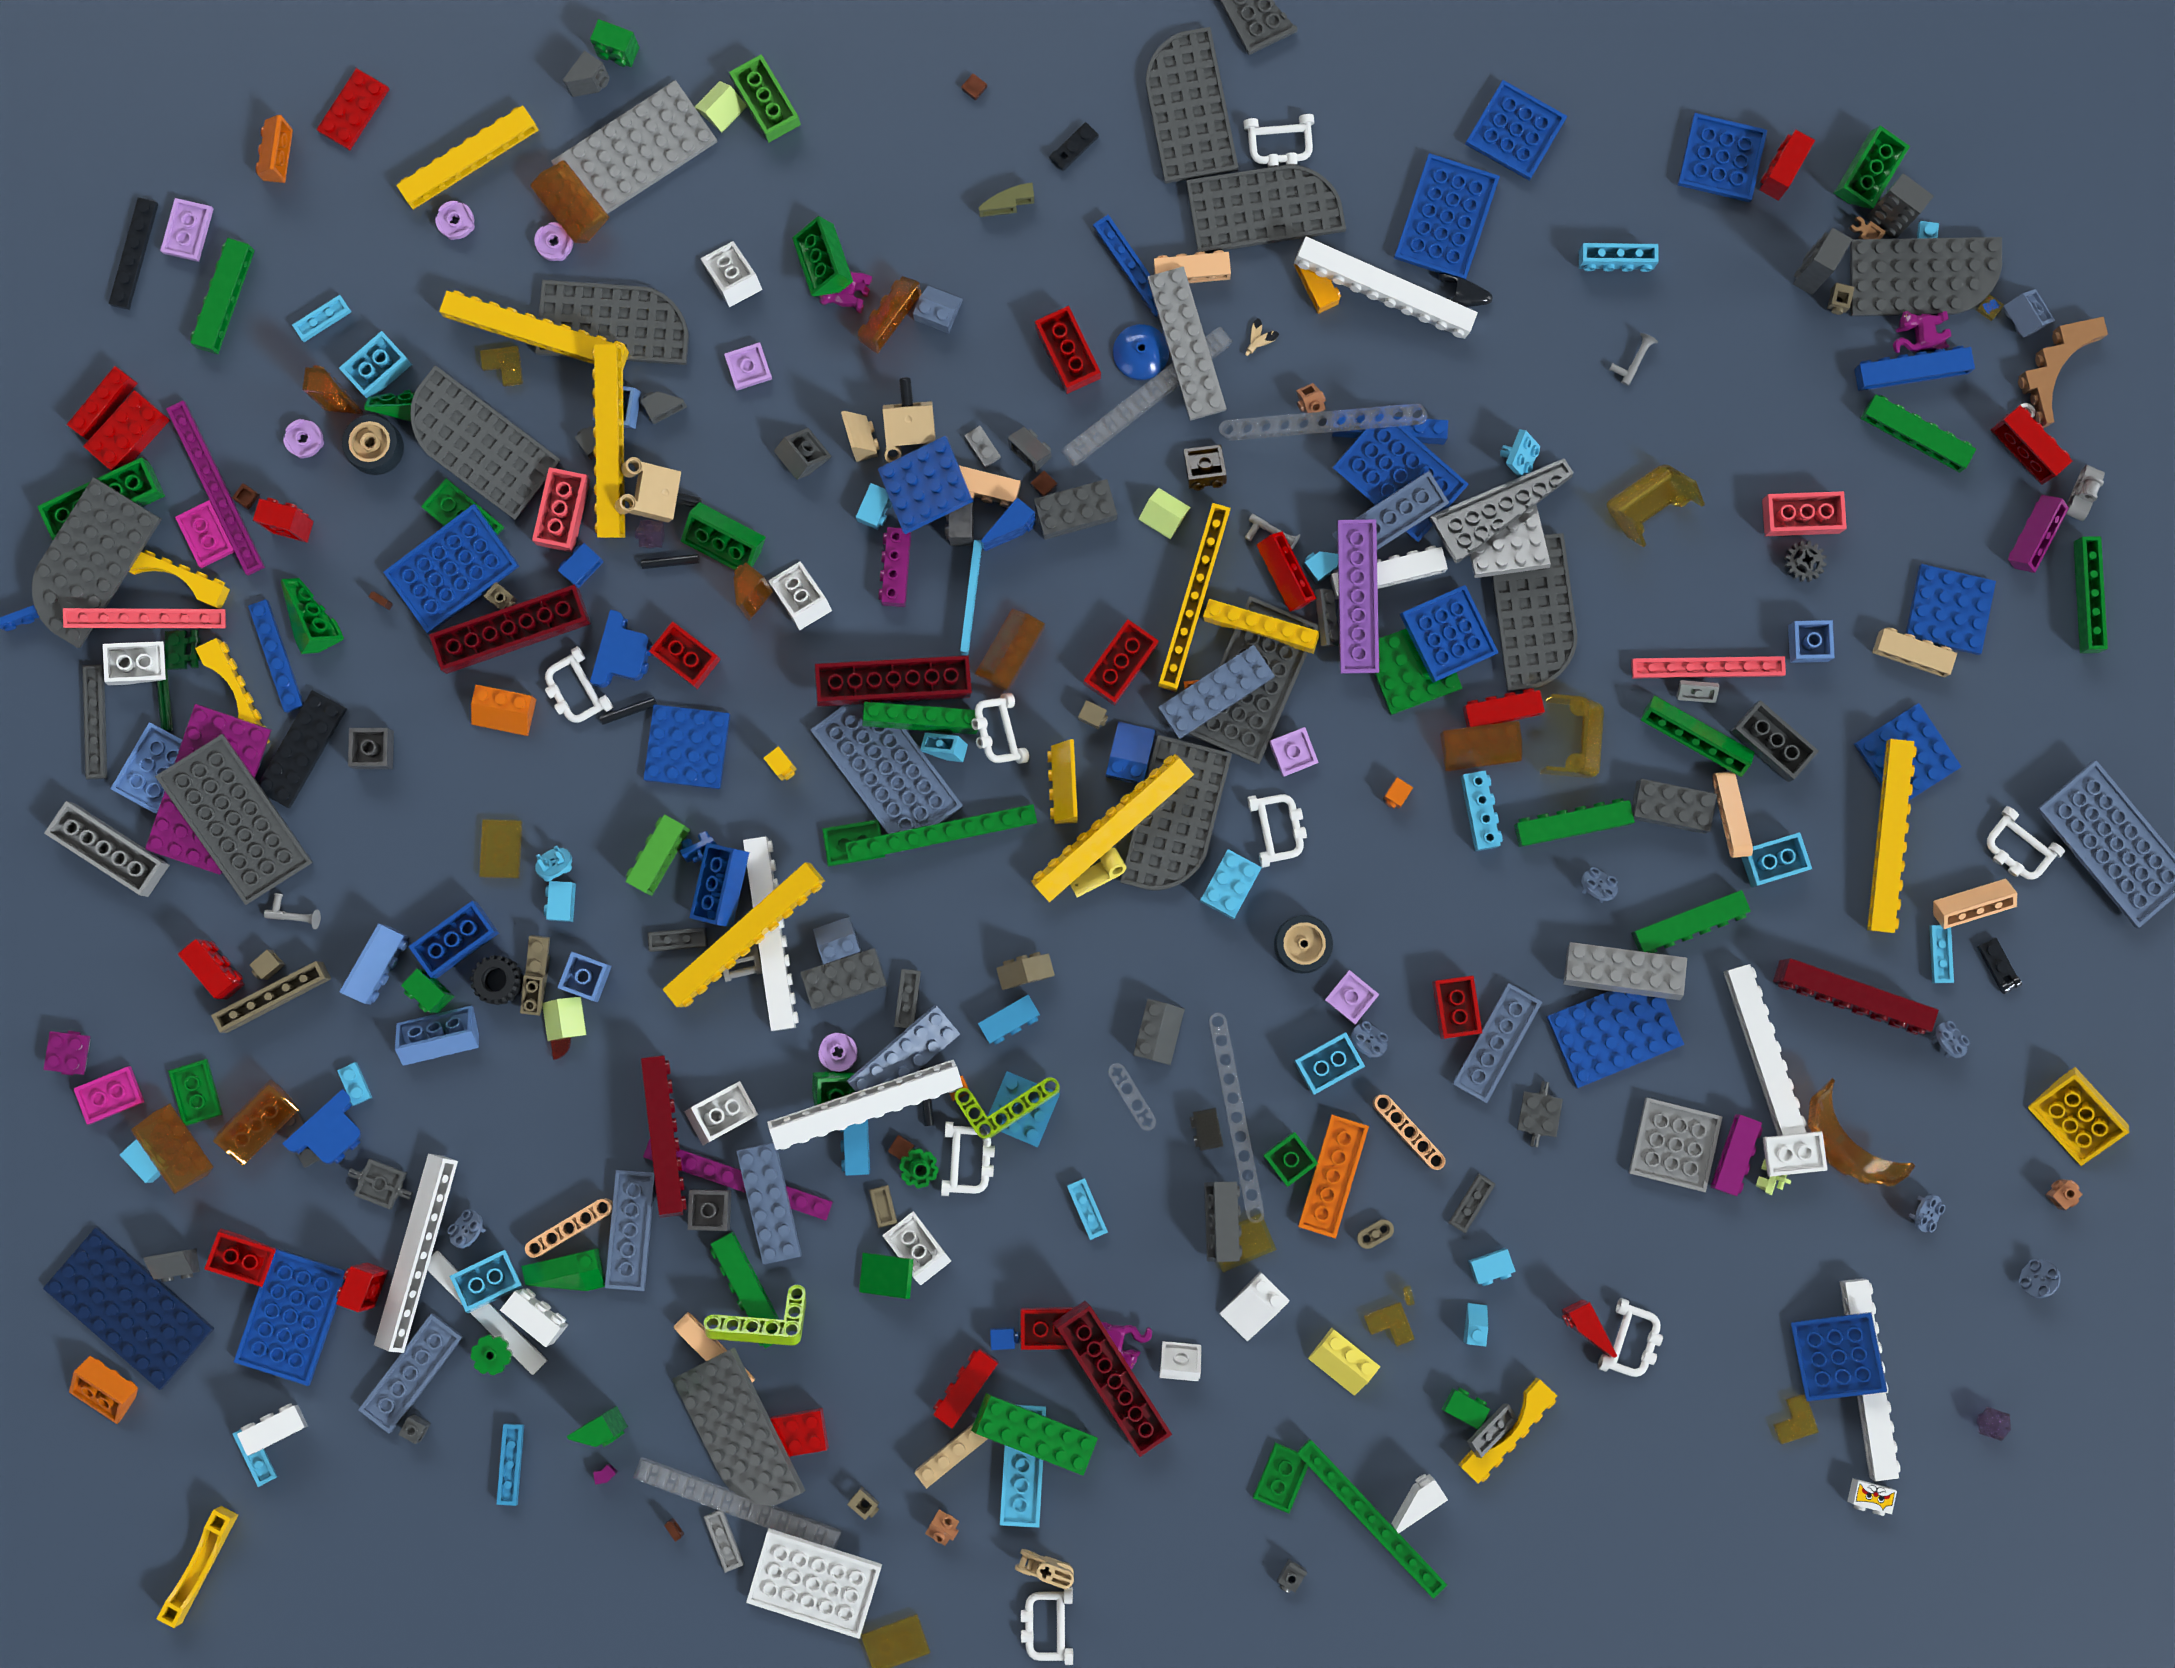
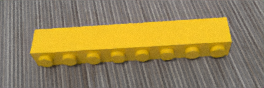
(467, 157)

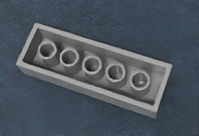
(107, 849)
(1625, 971)

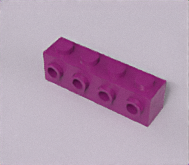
(2038, 533)
(895, 567)
(1736, 1155)

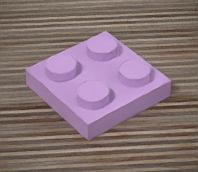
(748, 366)
(1293, 751)
(1351, 997)

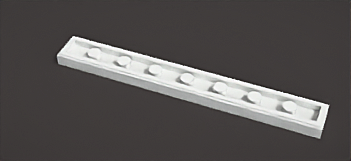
(490, 1318)

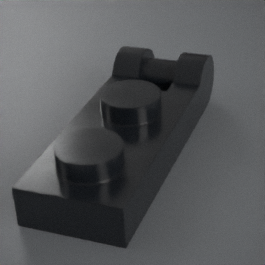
(1074, 146)
(1999, 965)

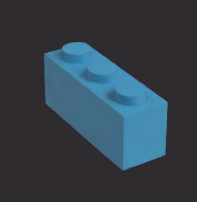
(1009, 1020)
(856, 1149)

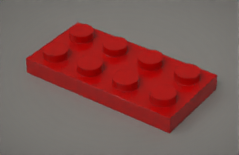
(353, 109)

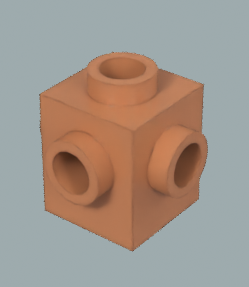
(1311, 399)
(2064, 1194)
(942, 1528)

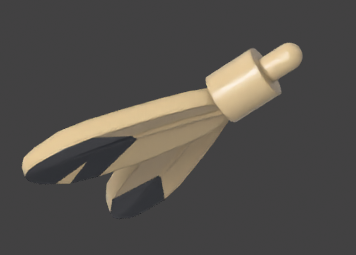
(1257, 340)

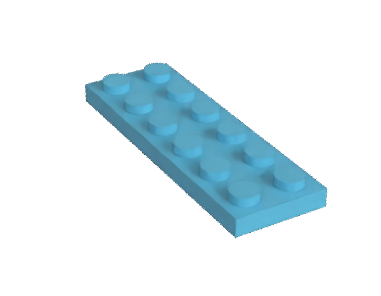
(1021, 1485)

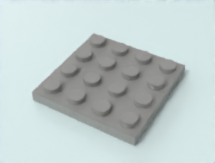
(1513, 549)
(1675, 1144)

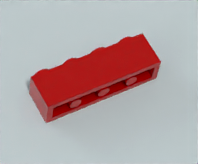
(102, 403)
(1286, 571)
(1504, 709)
(965, 1388)

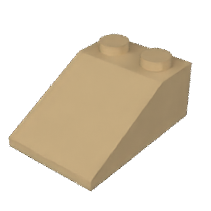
(860, 436)

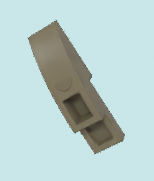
(536, 975)

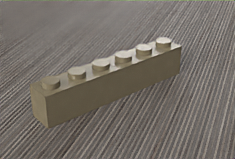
(271, 997)

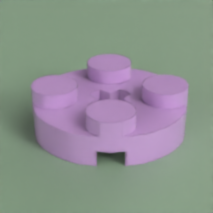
(464, 225)
(545, 248)
(301, 449)
(828, 1047)

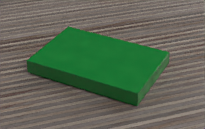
(837, 836)
(195, 1092)
(886, 1275)
(1281, 1478)

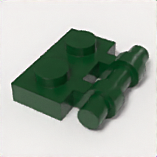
(176, 649)

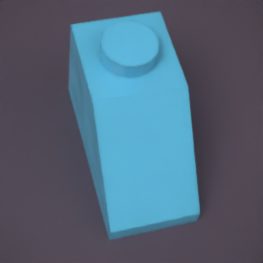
(1320, 565)
(944, 746)
(1476, 1325)

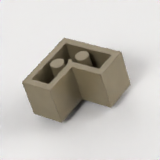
(1025, 970)

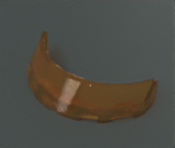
(1843, 1152)

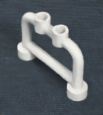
(1273, 160)
(553, 690)
(980, 723)
(1298, 832)
(2001, 856)
(987, 1169)
(1654, 1338)
(1027, 1635)

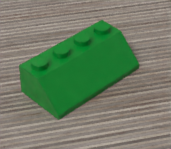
(1872, 168)
(822, 258)
(721, 537)
(601, 1429)

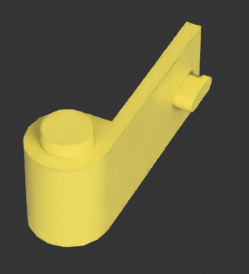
(1100, 873)

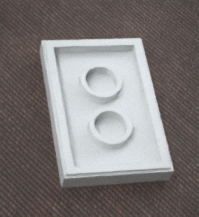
(1795, 1153)

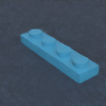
(510, 1464)

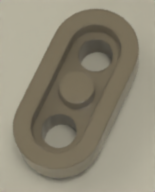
(1375, 1234)

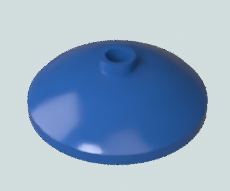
(1137, 363)

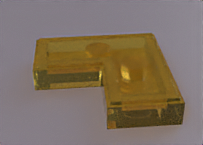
(505, 359)
(1392, 1318)
(1802, 1421)

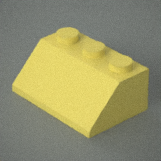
(1343, 1362)

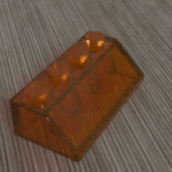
(570, 202)
(890, 313)
(328, 392)
(750, 590)
(1010, 649)
(1482, 745)
(256, 1123)
(172, 1149)

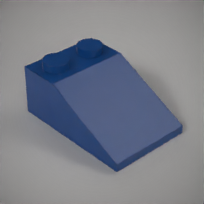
(1011, 524)
(1130, 753)

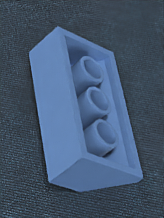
(374, 964)
(436, 1035)

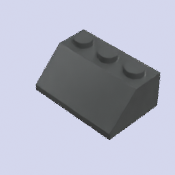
(1158, 1031)

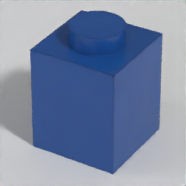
(1003, 1338)

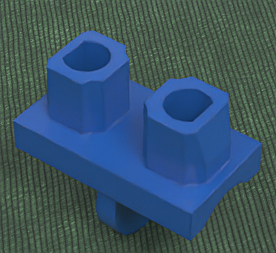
(696, 851)

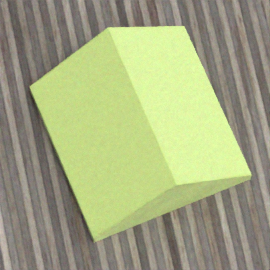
(721, 106)
(1164, 513)
(564, 1018)

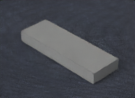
(723, 1540)

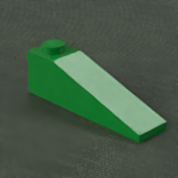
(390, 405)
(309, 622)
(830, 1086)
(573, 1272)

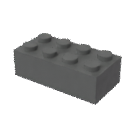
(1899, 206)
(1821, 260)
(1075, 509)
(1774, 741)
(1673, 806)
(844, 979)
(1222, 1221)

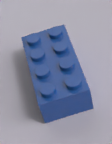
(719, 885)
(453, 940)

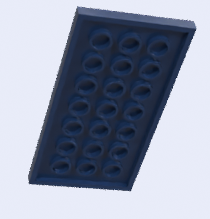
(128, 1308)

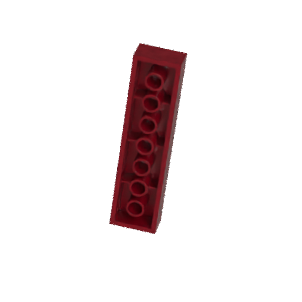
(509, 629)
(892, 680)
(1856, 996)
(662, 1136)
(1112, 1378)

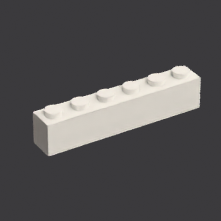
(1404, 568)

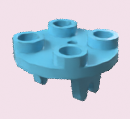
(553, 863)

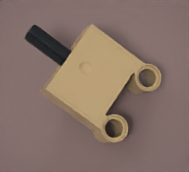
(907, 422)
(655, 491)

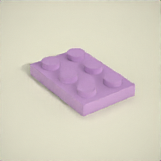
(186, 229)

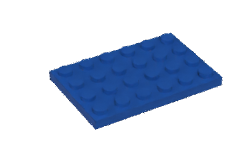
(1446, 217)
(1389, 460)
(451, 569)
(1613, 1034)
(291, 1317)

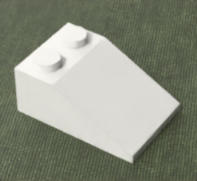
(731, 274)
(800, 595)
(133, 662)
(721, 1113)
(914, 1241)
(1254, 1306)
(1421, 1500)

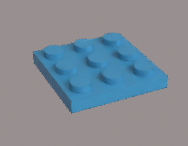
(1031, 1126)

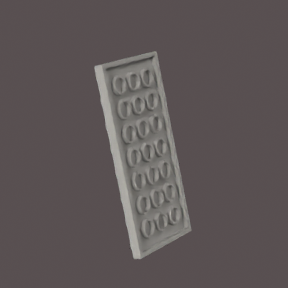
(639, 147)

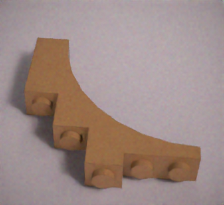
(2050, 360)

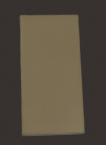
(883, 1206)

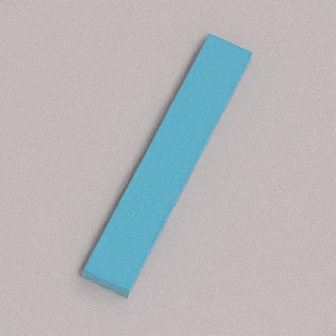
(971, 597)

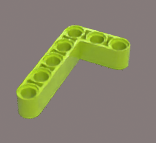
(1012, 1117)
(762, 1325)

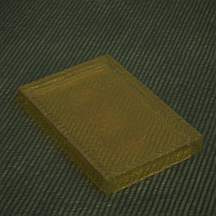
(500, 849)
(1254, 1242)
(896, 1643)

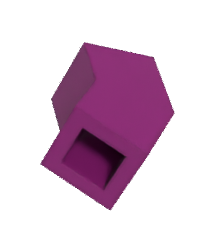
(604, 1475)

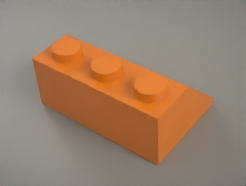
(274, 149)
(502, 710)
(103, 1389)

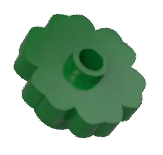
(915, 1158)
(482, 1356)

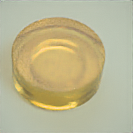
(1408, 1295)

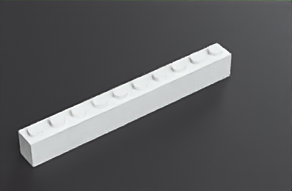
(1385, 288)
(771, 949)
(1765, 1050)
(865, 1104)
(415, 1253)
(1873, 1408)

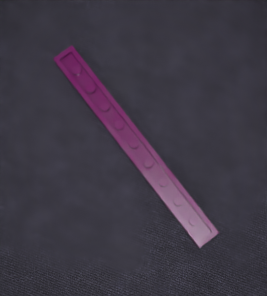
(215, 488)
(733, 1178)

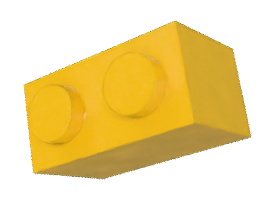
(780, 764)

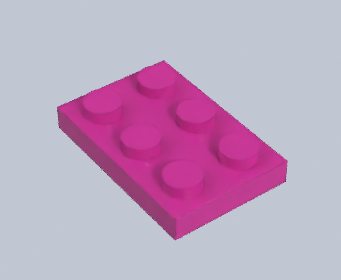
(204, 534)
(108, 1095)

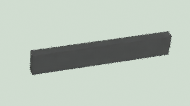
(94, 722)

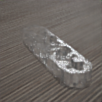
(1129, 1098)

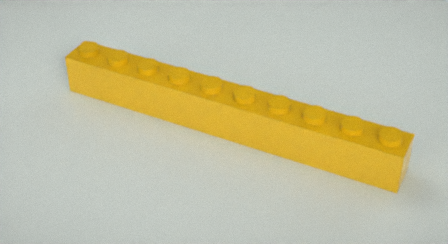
(522, 327)
(609, 439)
(1194, 597)
(1112, 827)
(1891, 835)
(743, 935)

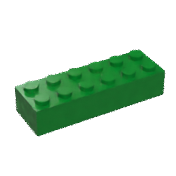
(132, 480)
(1034, 1434)

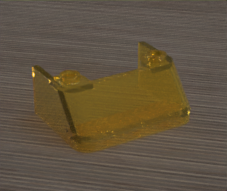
(1649, 496)
(1588, 761)

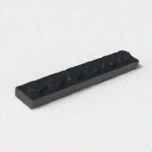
(133, 253)

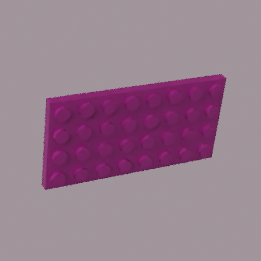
(171, 832)

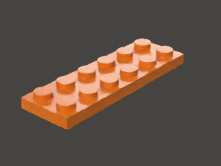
(1333, 1176)

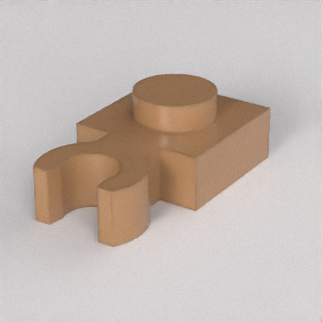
(1868, 231)

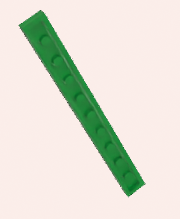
(940, 832)
(1371, 1518)

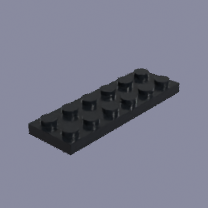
(301, 748)

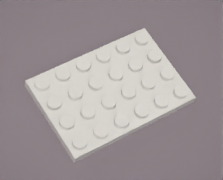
(814, 1583)

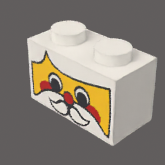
(1871, 1496)

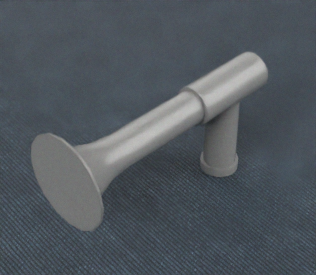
(1628, 375)
(1258, 522)
(275, 913)

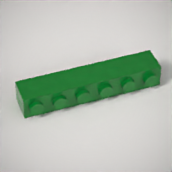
(222, 296)
(1918, 433)
(2090, 594)
(918, 718)
(1698, 736)
(1574, 823)
(1691, 922)
(743, 1279)

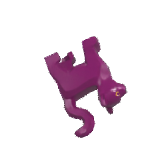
(846, 297)
(1925, 329)
(1118, 1333)

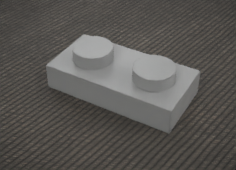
(982, 446)
(1698, 691)

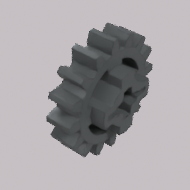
(1804, 552)

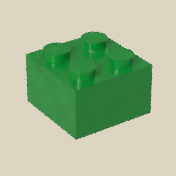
(614, 43)
(427, 991)
(1290, 1159)

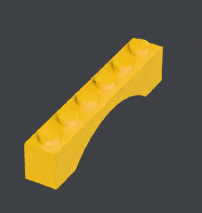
(205, 590)
(1276, 629)
(216, 657)
(1535, 1400)
(209, 1546)

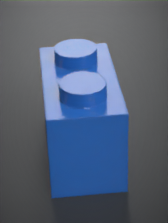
(580, 565)

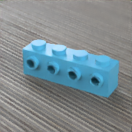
(1618, 256)
(1480, 810)

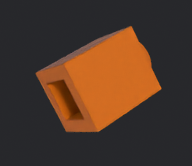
(1397, 793)

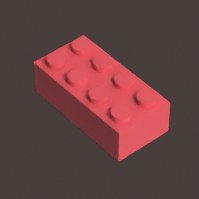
(561, 510)
(1804, 513)

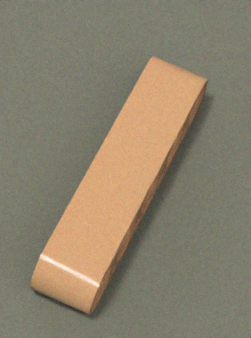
(1732, 814)
(1417, 1136)
(560, 1231)
(694, 1334)

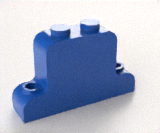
(620, 652)
(327, 1132)

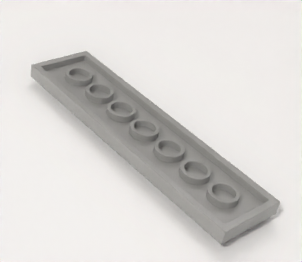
(1186, 343)

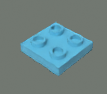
(1522, 454)

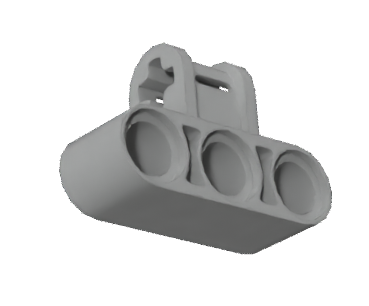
(2085, 492)

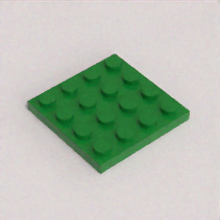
(1404, 676)

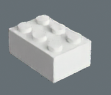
(534, 1316)
(272, 1429)

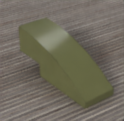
(1007, 200)

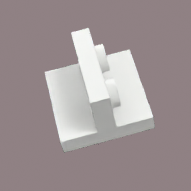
(1180, 1361)

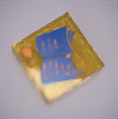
(1990, 307)

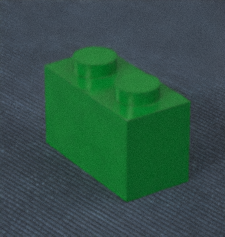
(1465, 1408)

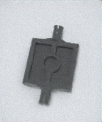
(1540, 1114)
(380, 1184)

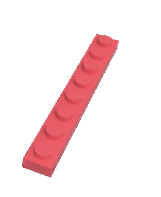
(143, 618)
(1708, 667)

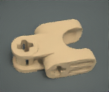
(1058, 1574)

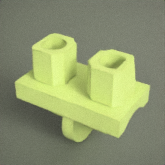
(1769, 1184)

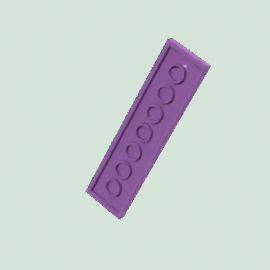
(1358, 596)

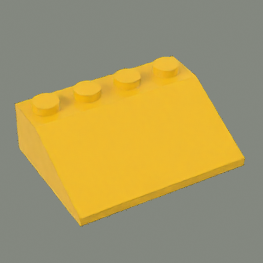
(1064, 783)
(2079, 1116)

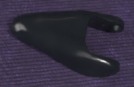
(1467, 293)

